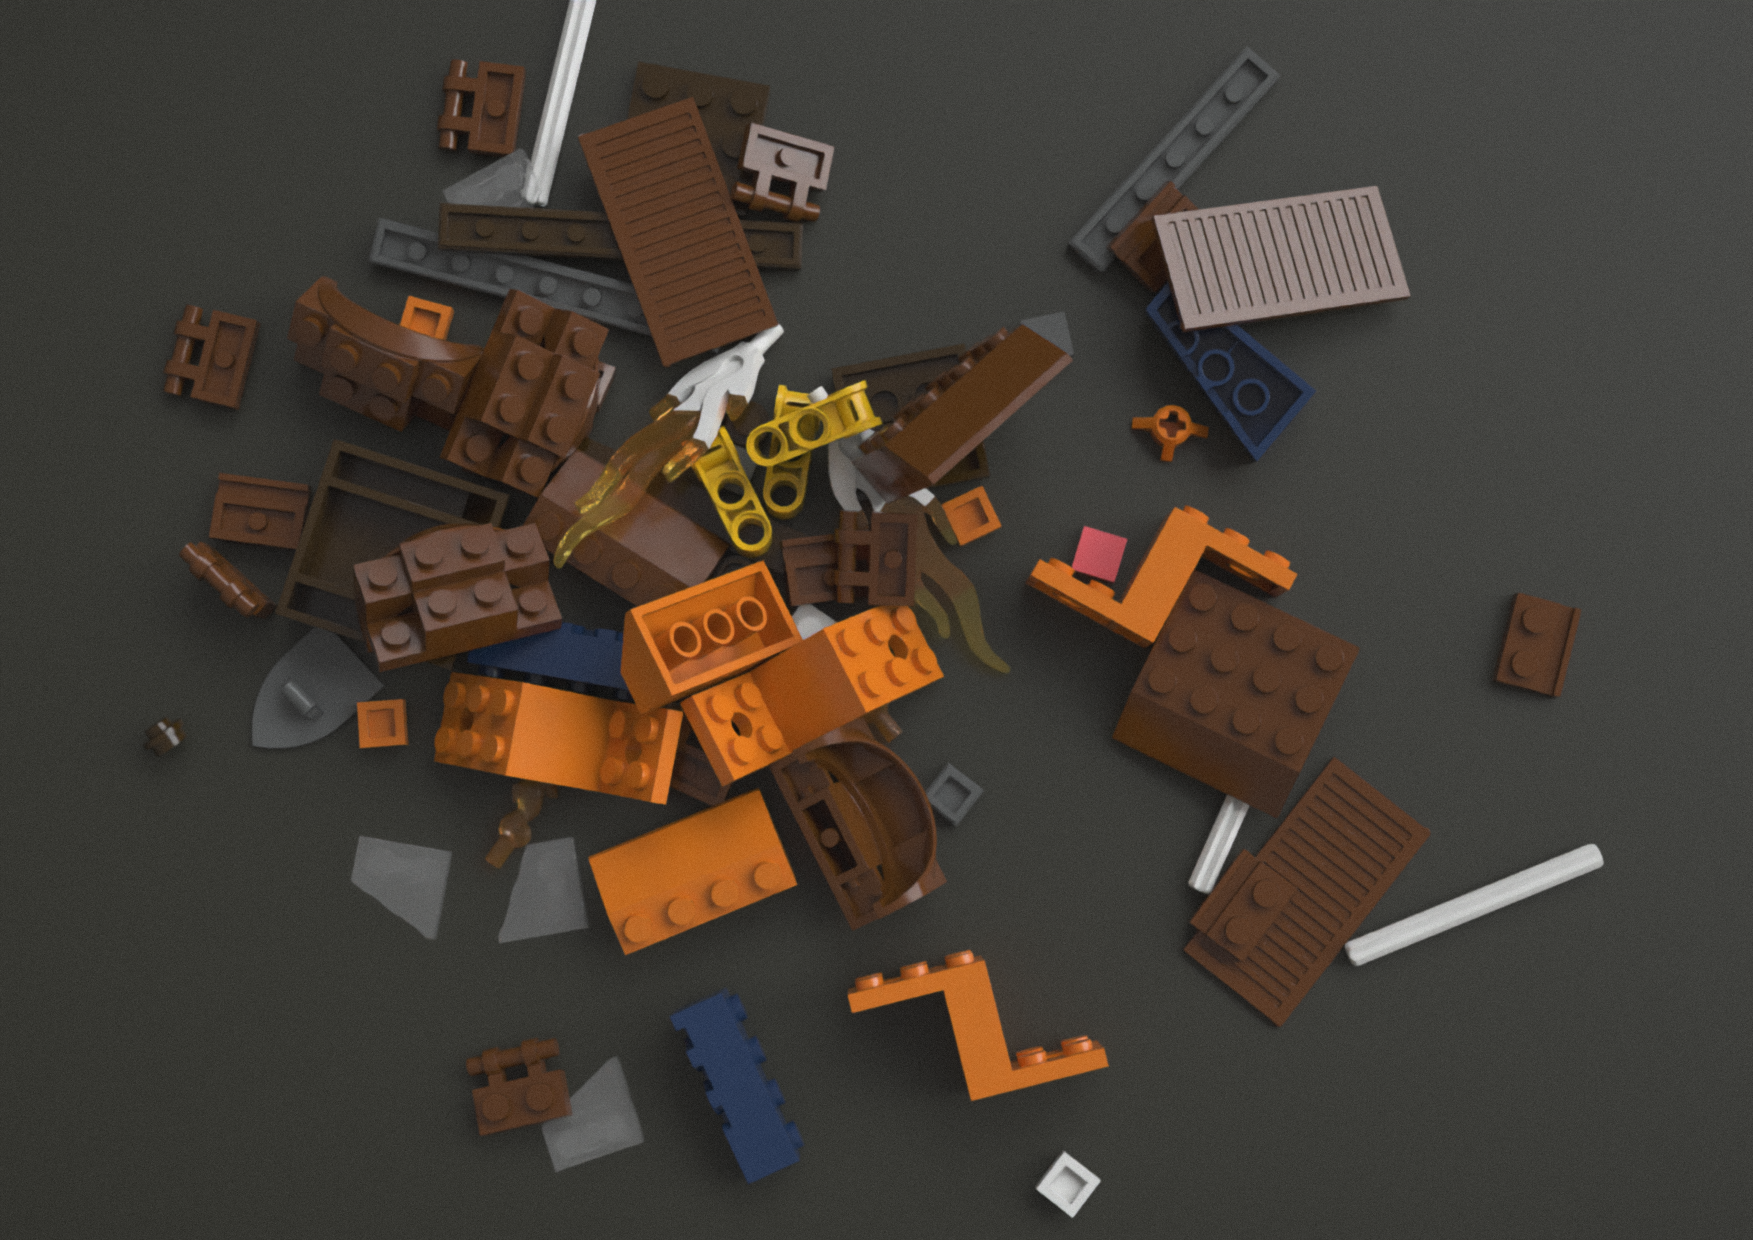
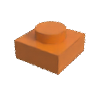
(427, 317)
(971, 516)
(382, 723)

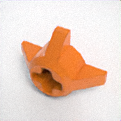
(1169, 433)

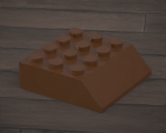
(958, 411)
(1235, 693)

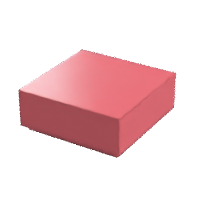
(1098, 554)

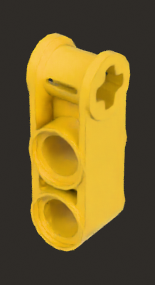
(837, 418)
(721, 467)
(790, 473)

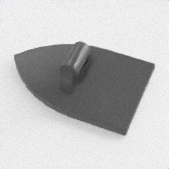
(311, 692)

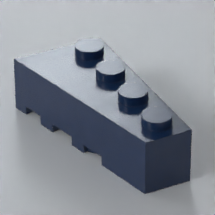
(1237, 376)
(566, 654)
(738, 1084)

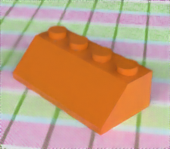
(704, 636)
(692, 871)

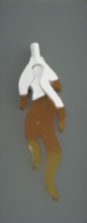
(679, 436)
(929, 559)

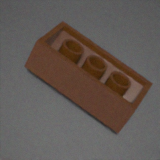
(636, 556)

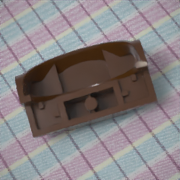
(377, 363)
(528, 393)
(457, 590)
(862, 821)

